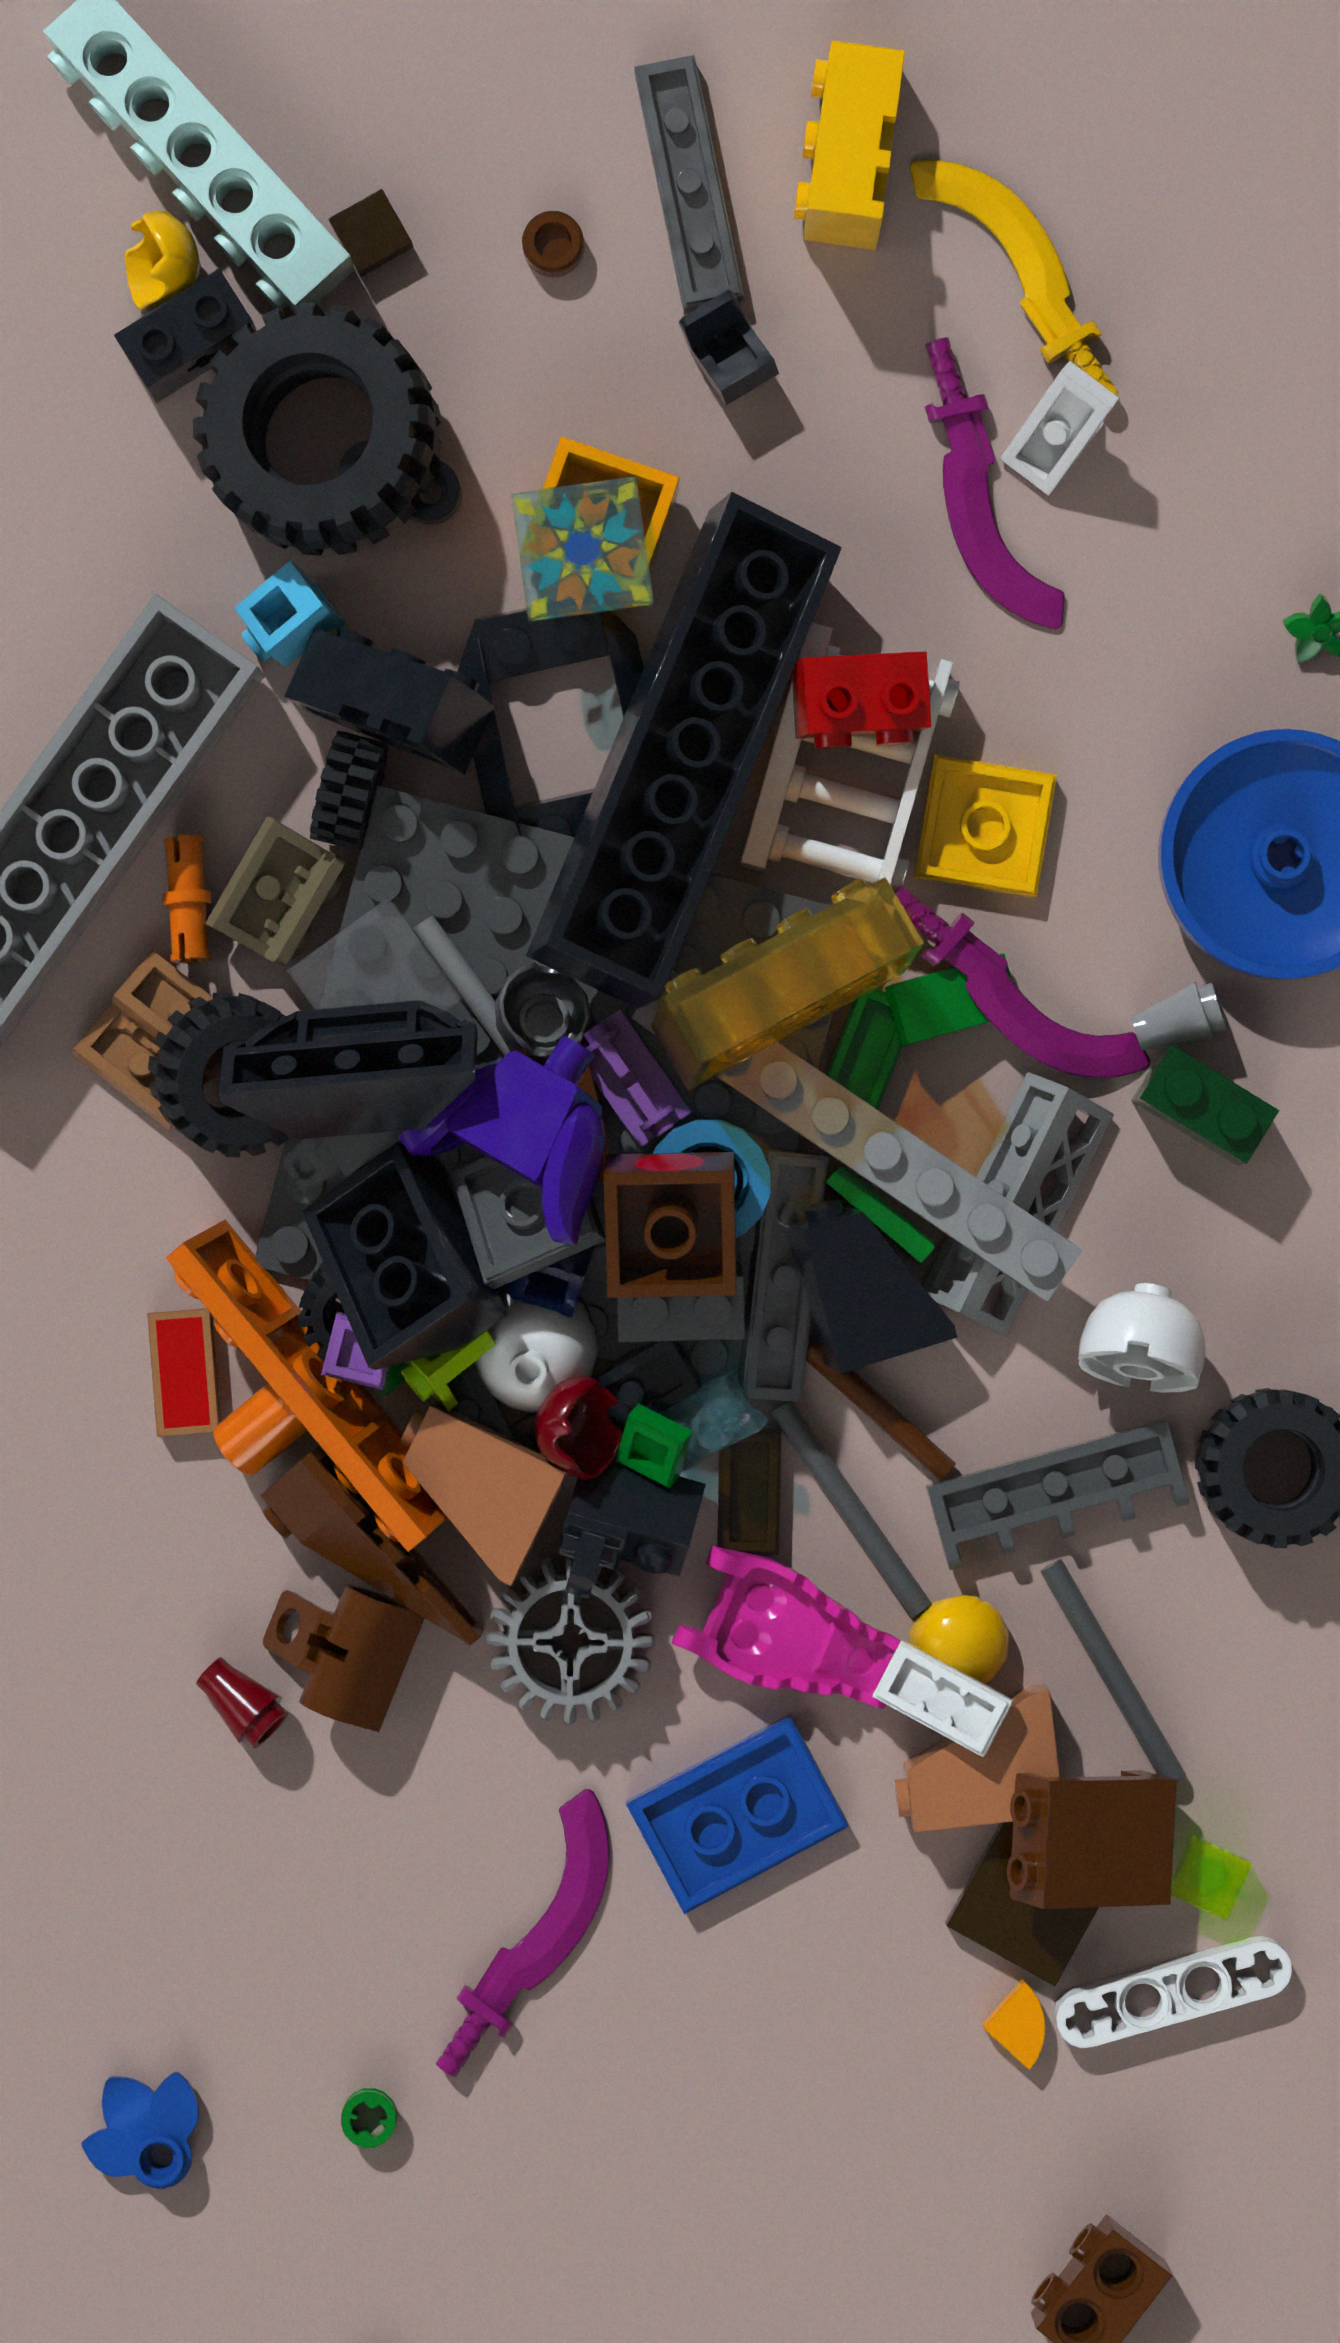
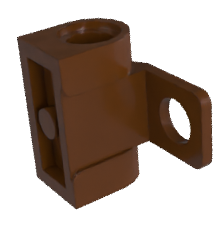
(349, 1653)

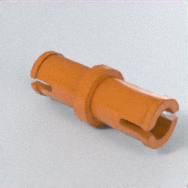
(187, 899)

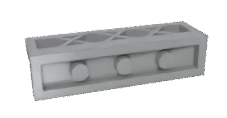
(1023, 1152)

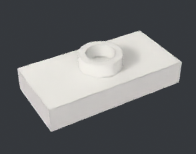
(943, 1698)

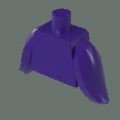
(531, 1124)

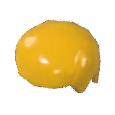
(162, 261)
(964, 1635)

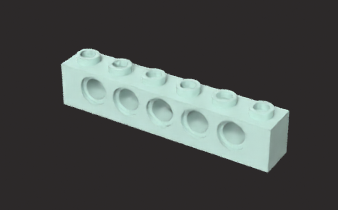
(103, 27)

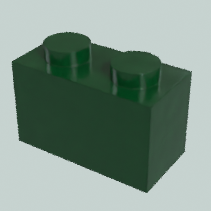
(1205, 1105)

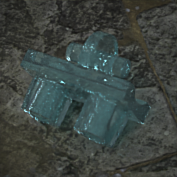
(716, 1416)

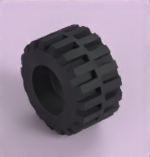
(182, 1065)
(1223, 1461)

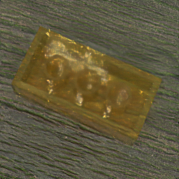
(785, 981)

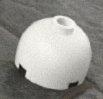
(1144, 1338)
(536, 1353)

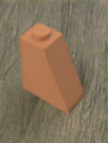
(483, 1483)
(959, 1788)

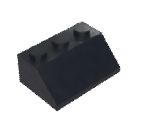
(402, 1260)

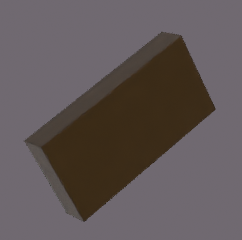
(750, 1494)

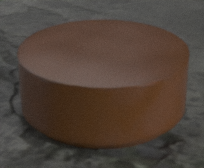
(553, 244)

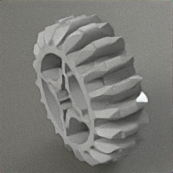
(541, 1641)

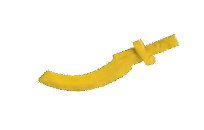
(1029, 250)

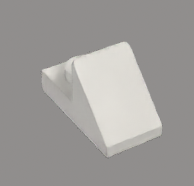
(1059, 428)

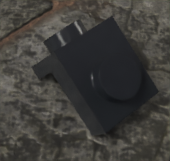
(727, 347)

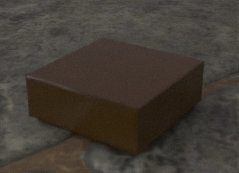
(371, 232)

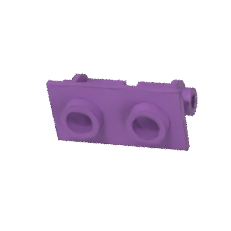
(632, 1079)

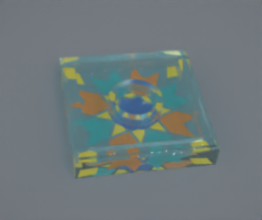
(582, 548)

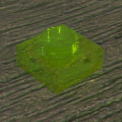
(1210, 1877)

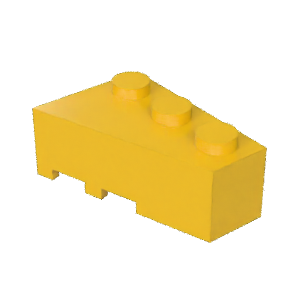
(850, 144)

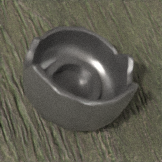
(538, 1009)

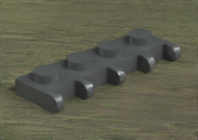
(1055, 1486)

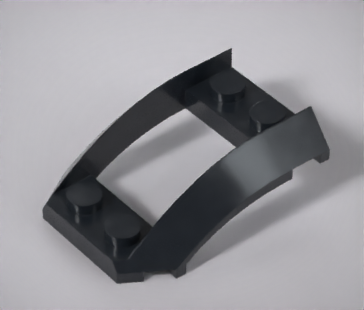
(513, 646)

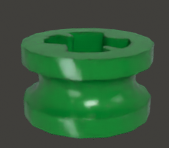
(365, 2137)

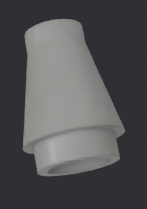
(1181, 1018)

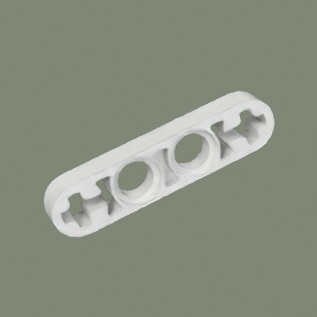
(1174, 2001)

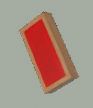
(183, 1372)

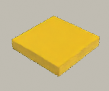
(985, 826)

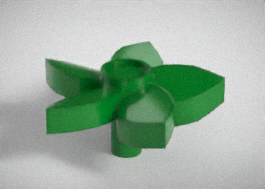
(1315, 630)

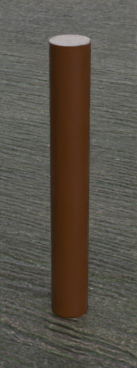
(884, 1415)

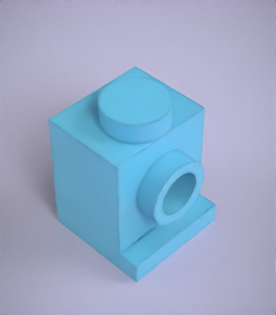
(285, 613)

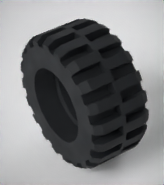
(265, 371)

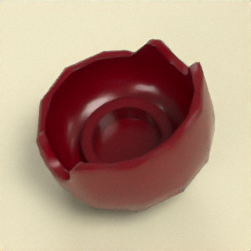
(577, 1429)

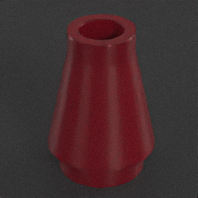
(244, 1704)

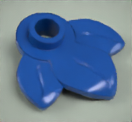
(138, 2122)

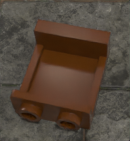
(1092, 1840)

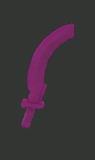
(970, 504)
(1011, 1011)
(548, 1941)

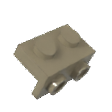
(277, 893)

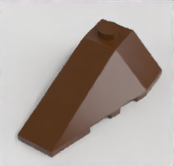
(344, 1530)

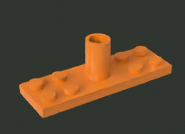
(339, 1414)

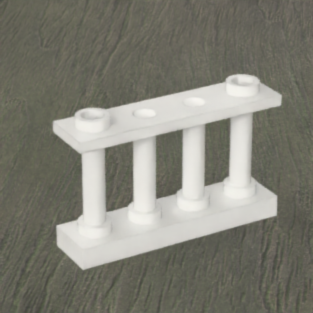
(789, 781)

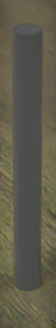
(851, 1508)
(1112, 1670)

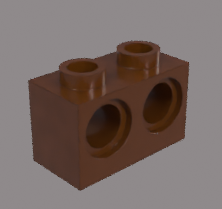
(1115, 2301)

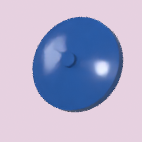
(1258, 854)

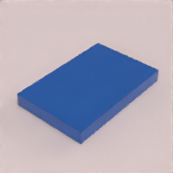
(737, 1814)

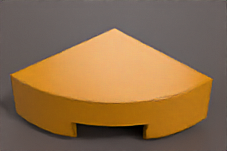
(1018, 2024)

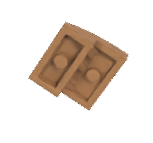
(124, 1035)

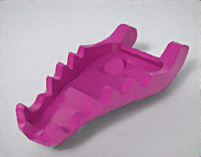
(786, 1632)

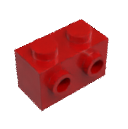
(861, 696)

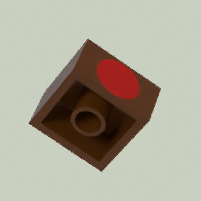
(670, 1224)

